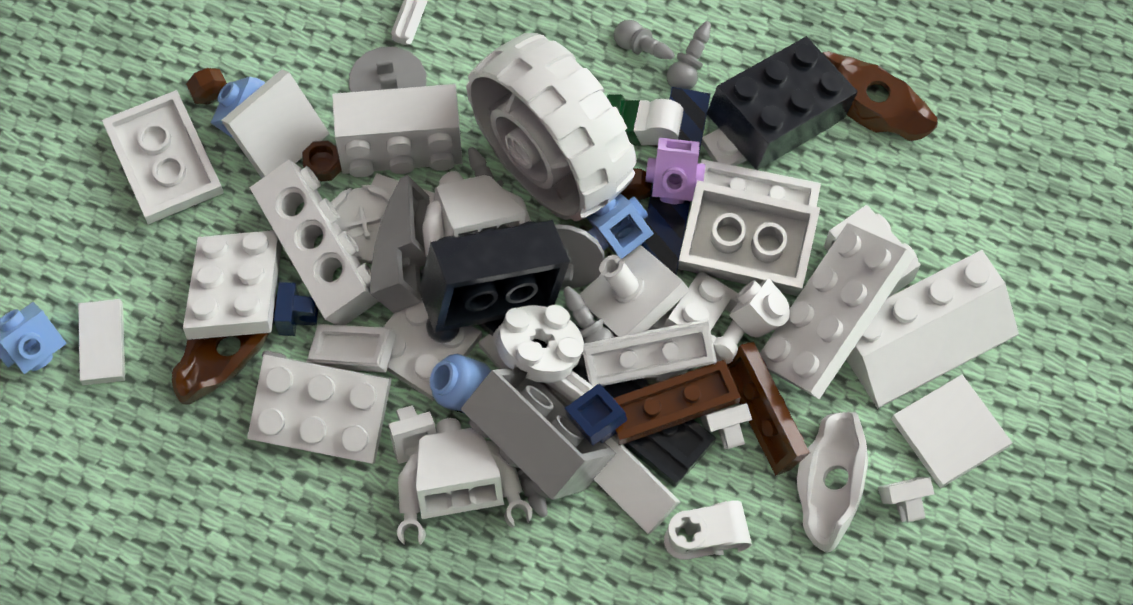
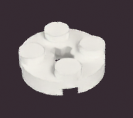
(547, 324)

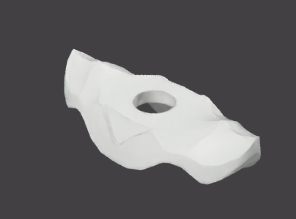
(825, 510)

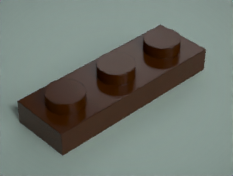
(676, 401)
(769, 414)

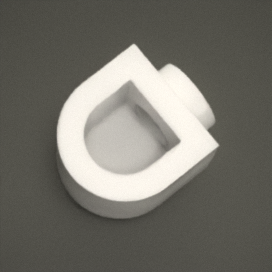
(760, 308)

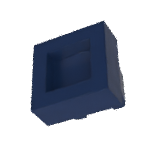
(293, 310)
(596, 415)

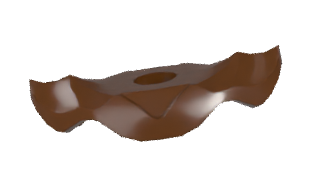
(902, 111)
(205, 369)

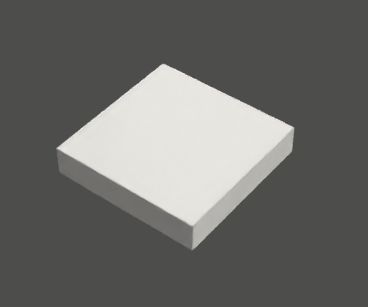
(275, 124)
(951, 431)

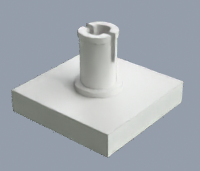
(633, 292)

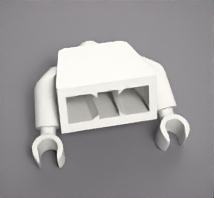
(470, 207)
(456, 475)

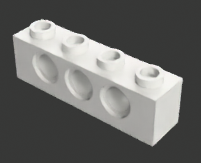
(279, 197)

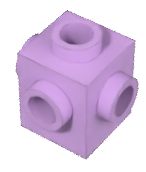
(675, 170)

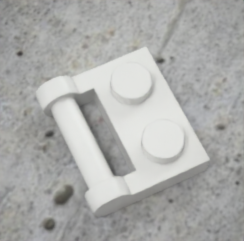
(708, 301)

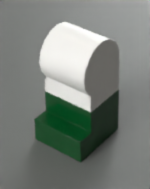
(648, 120)

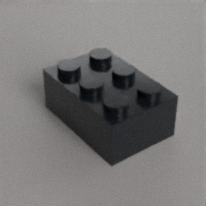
(781, 102)
(490, 272)

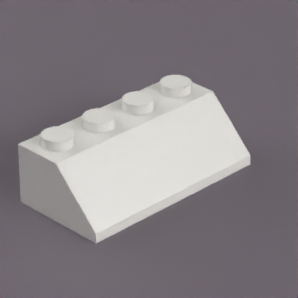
(933, 329)

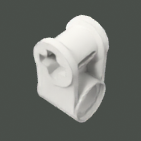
(713, 528)

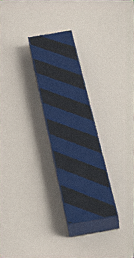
(667, 219)

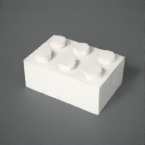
(397, 129)
(748, 237)

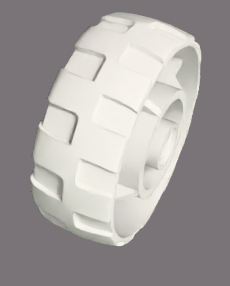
(551, 126)

